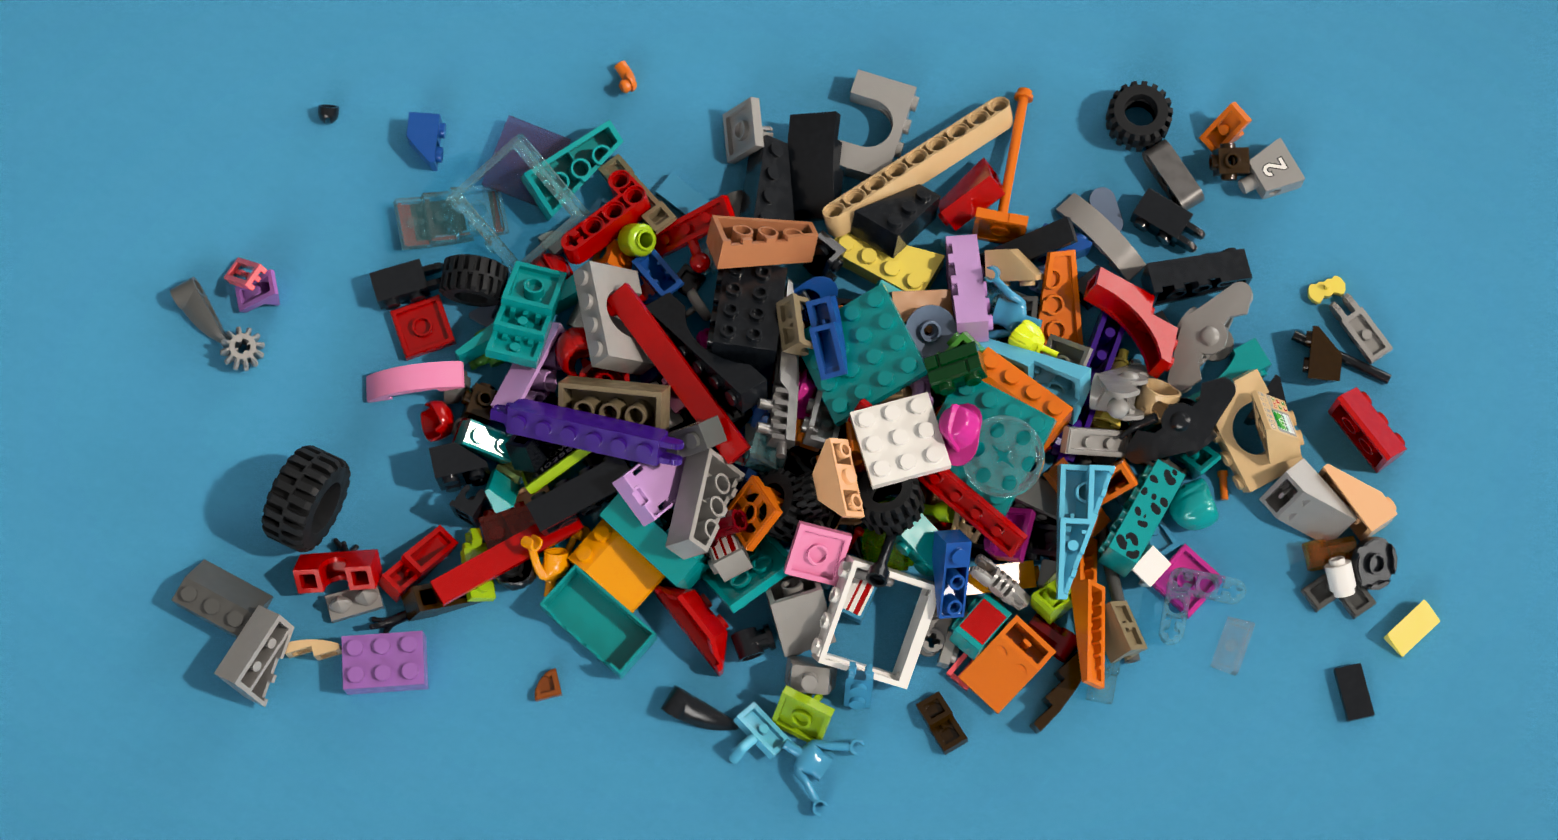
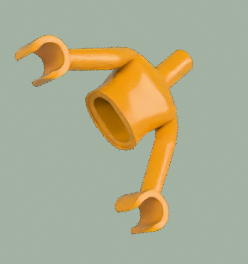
(555, 560)

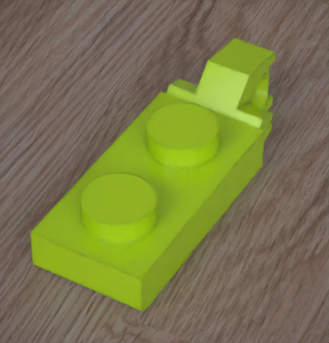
(470, 549)

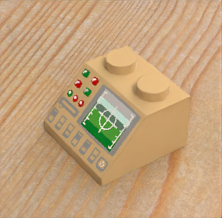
(1276, 428)

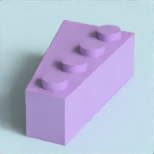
(967, 287)

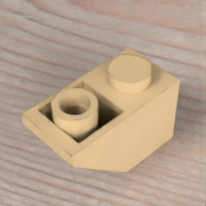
(1013, 266)

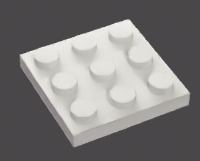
(900, 440)

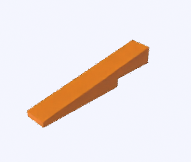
(1089, 618)

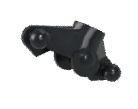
(1185, 425)

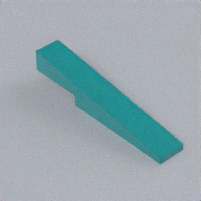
(476, 346)

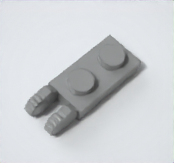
(1361, 329)

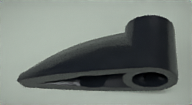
(695, 711)

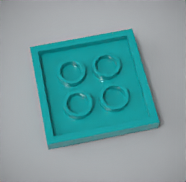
(768, 569)

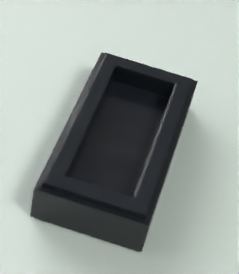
(1353, 692)

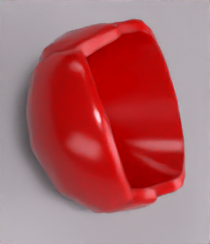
(437, 421)

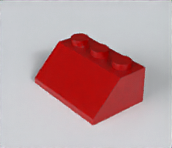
(1367, 429)

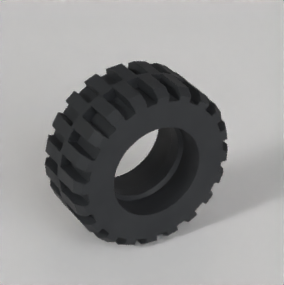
(306, 498)

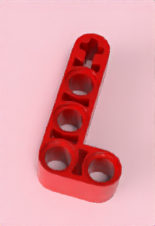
(625, 208)

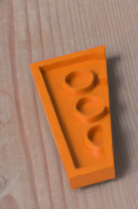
(1060, 297)

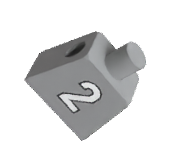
(1272, 172)

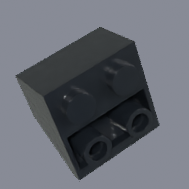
(458, 467)

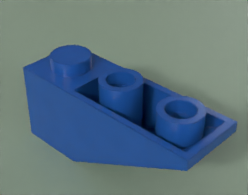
(951, 571)

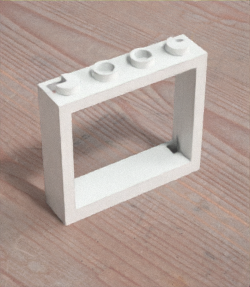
(914, 636)

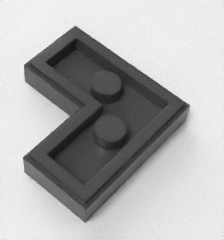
(1319, 596)

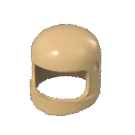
(1156, 397)

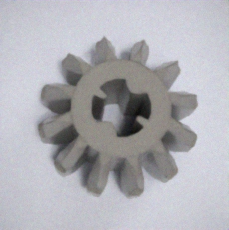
(236, 341)

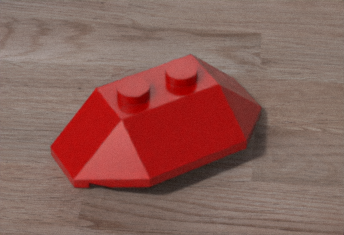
(698, 622)

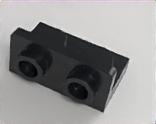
(826, 258)

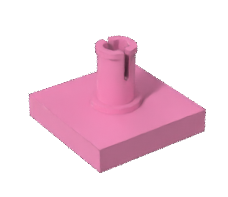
(817, 553)

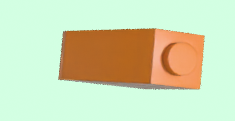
(1121, 480)

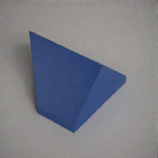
(657, 275)

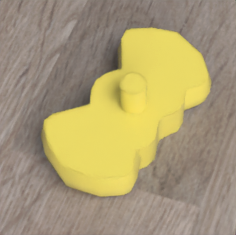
(1326, 289)

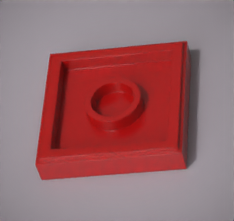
(422, 327)

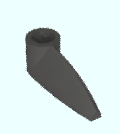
(197, 307)

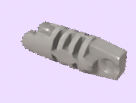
(999, 582)

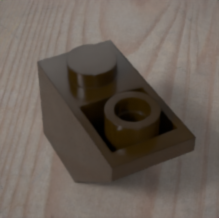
(1323, 359)

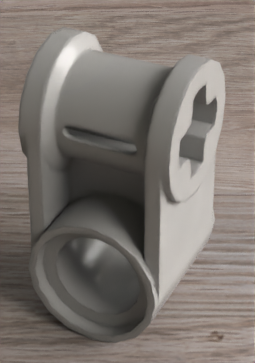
(937, 631)

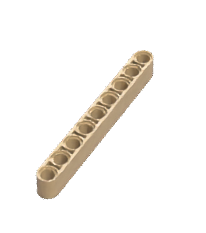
(921, 162)

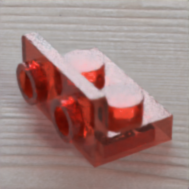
(505, 524)

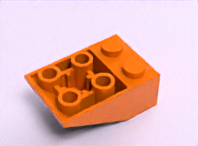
(1007, 664)

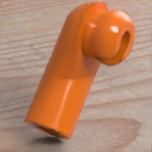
(628, 80)

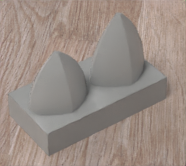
(353, 603)

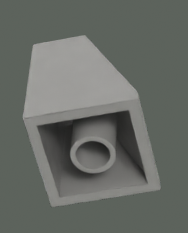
(797, 612)

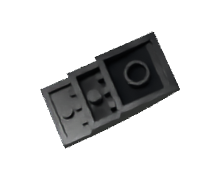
(814, 163)

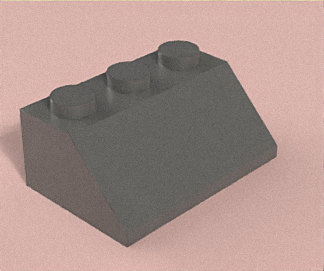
(219, 597)

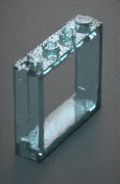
(549, 179)

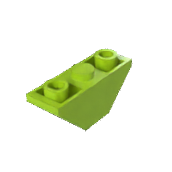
(1047, 605)

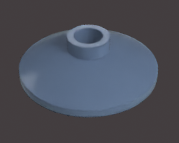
(942, 326)

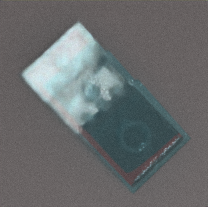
(433, 221)

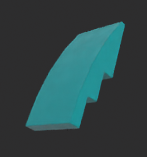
(525, 314)

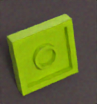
(802, 714)

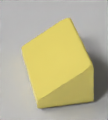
(1412, 628)

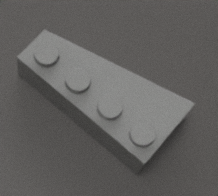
(701, 502)

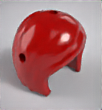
(570, 347)

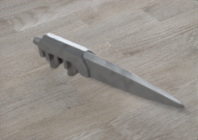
(783, 399)

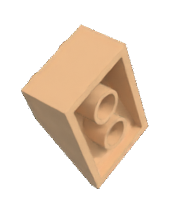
(1366, 502)

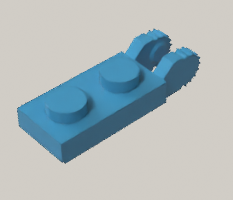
(858, 687)

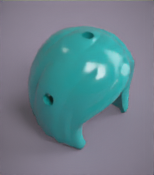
(1194, 506)

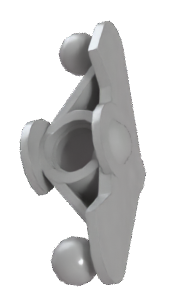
(1205, 334)
(1117, 391)

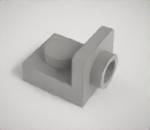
(948, 653)

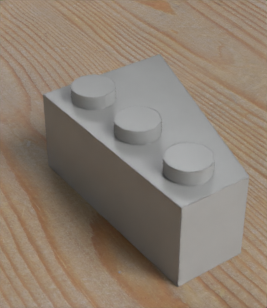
(255, 654)

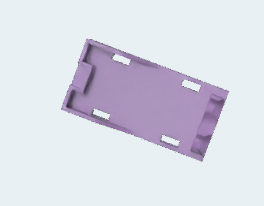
(649, 489)

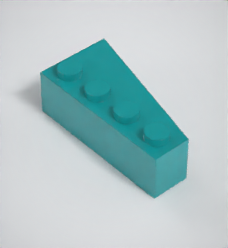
(574, 165)

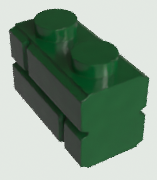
(955, 368)

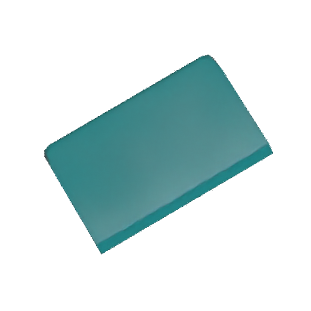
(501, 491)

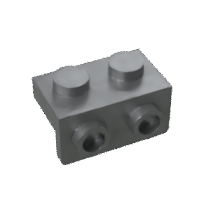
(819, 424)

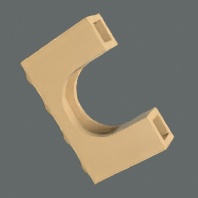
(1249, 469)

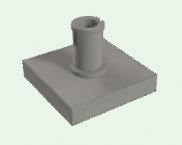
(744, 130)

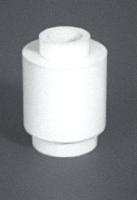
(1340, 576)

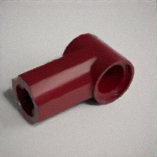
(731, 524)
(1060, 639)

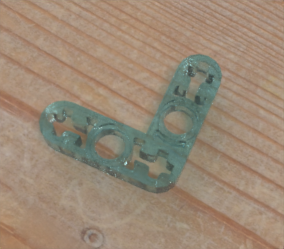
(1184, 594)

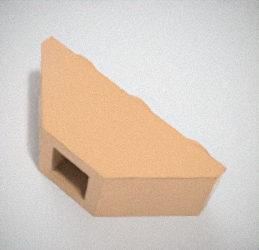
(836, 479)

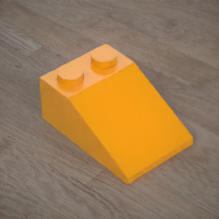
(616, 566)

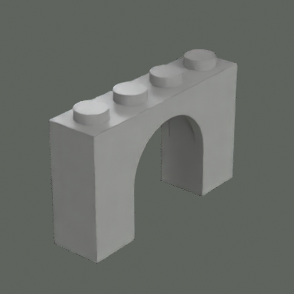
(896, 103)
(606, 343)

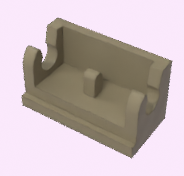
(792, 326)
(1121, 632)

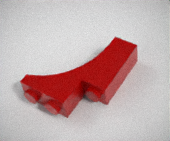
(1134, 312)

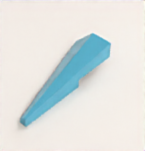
(1063, 378)
(1078, 503)

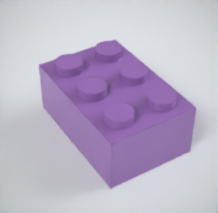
(384, 662)

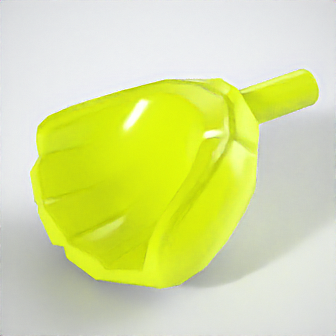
(1030, 337)

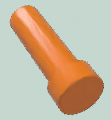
(1223, 474)

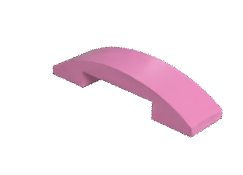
(414, 378)

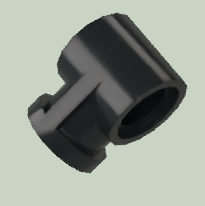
(752, 642)

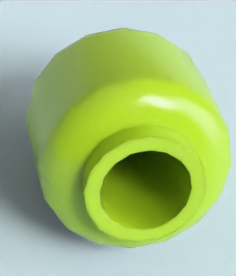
(636, 240)

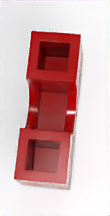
(318, 570)

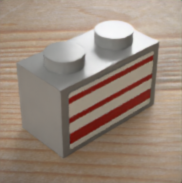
(728, 558)

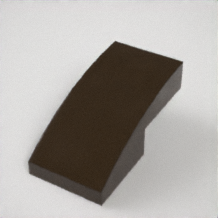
(941, 723)

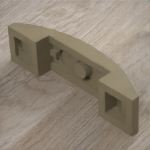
(659, 215)

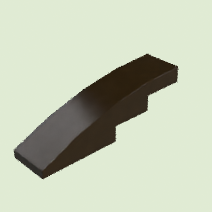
(1070, 678)

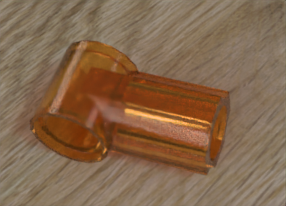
(1320, 551)

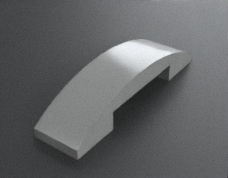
(1104, 235)

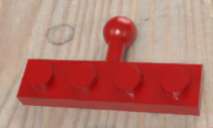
(689, 229)

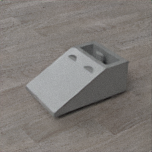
(1308, 503)

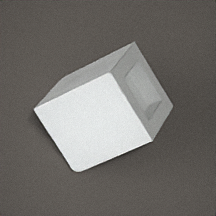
(1150, 566)

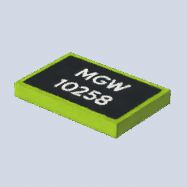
(555, 465)

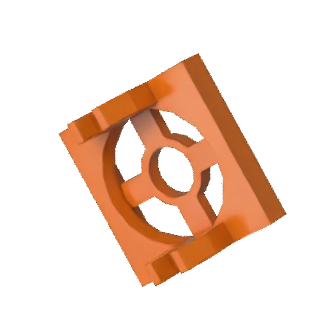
(773, 505)

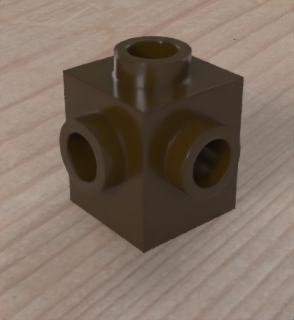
(1229, 161)
(478, 402)

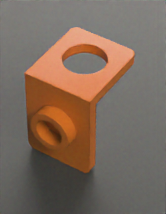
(614, 256)

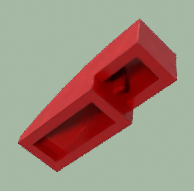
(417, 563)

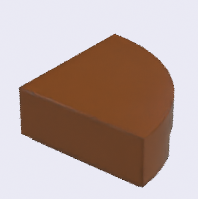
(548, 686)

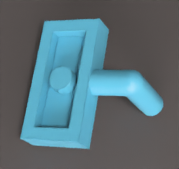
(759, 731)

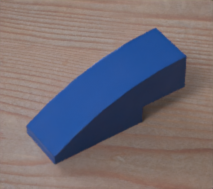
(827, 336)

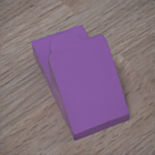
(263, 293)

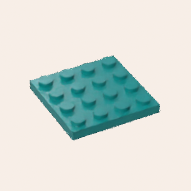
(878, 355)
(995, 403)

